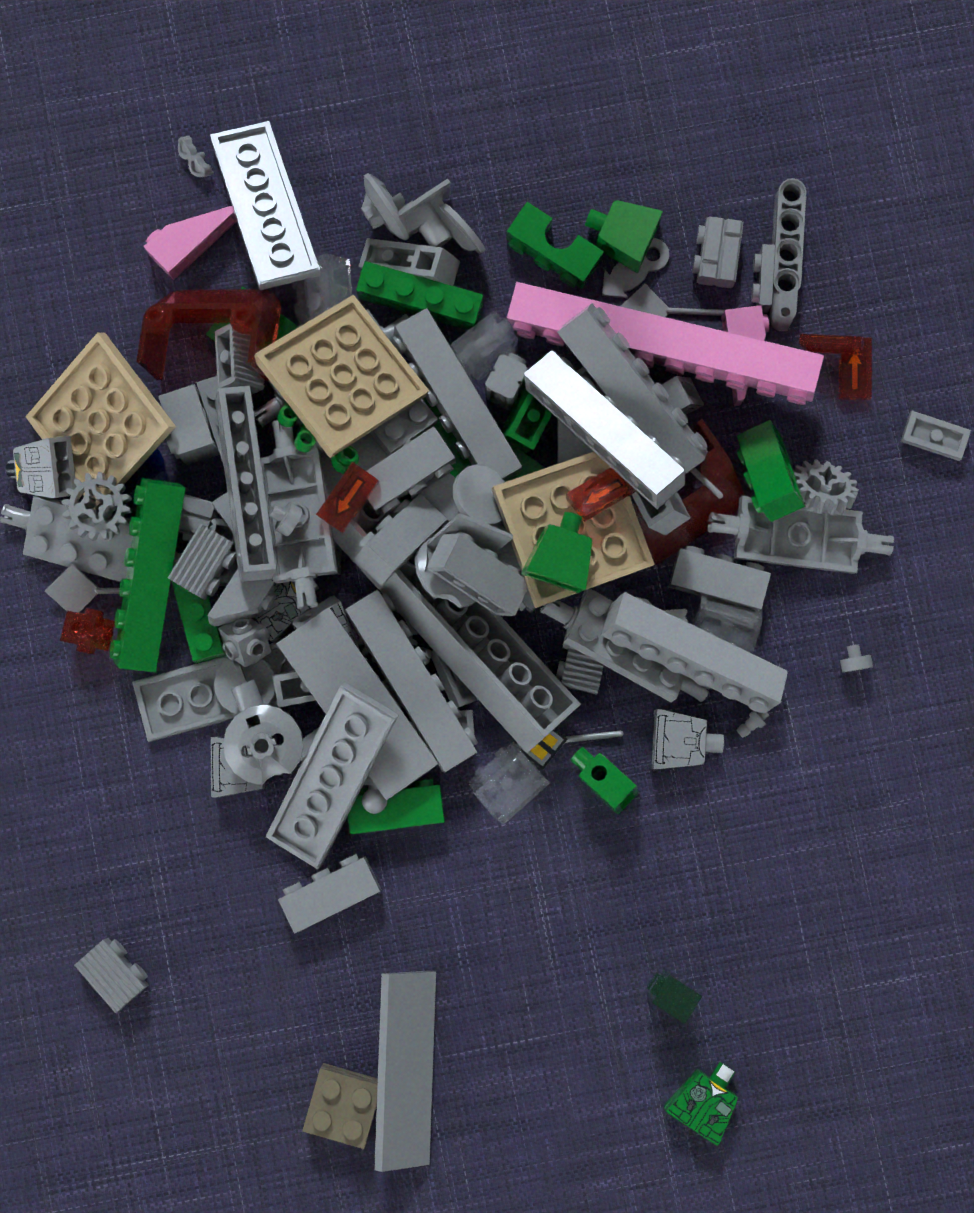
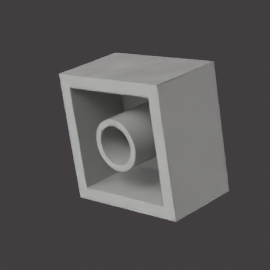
(193, 435)

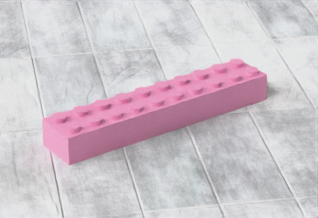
(677, 344)

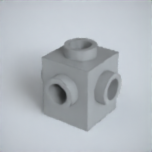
(245, 641)

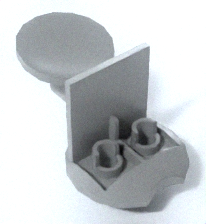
(425, 214)
(475, 516)
(248, 694)

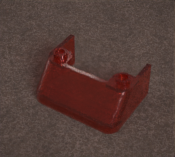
(247, 310)
(721, 473)

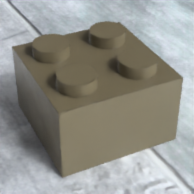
(342, 1106)

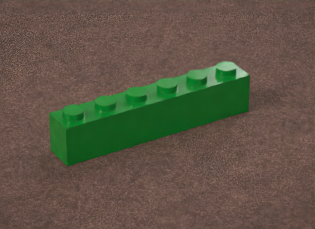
(147, 580)

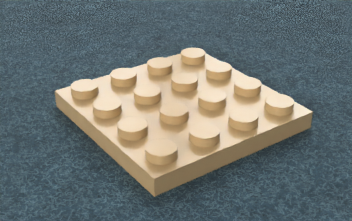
(341, 375)
(105, 412)
(540, 500)

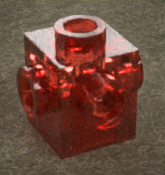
(88, 631)

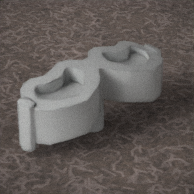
(195, 160)

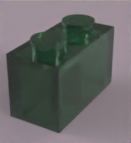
(673, 995)

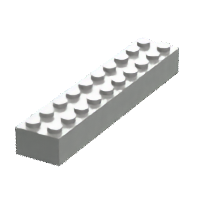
(474, 646)

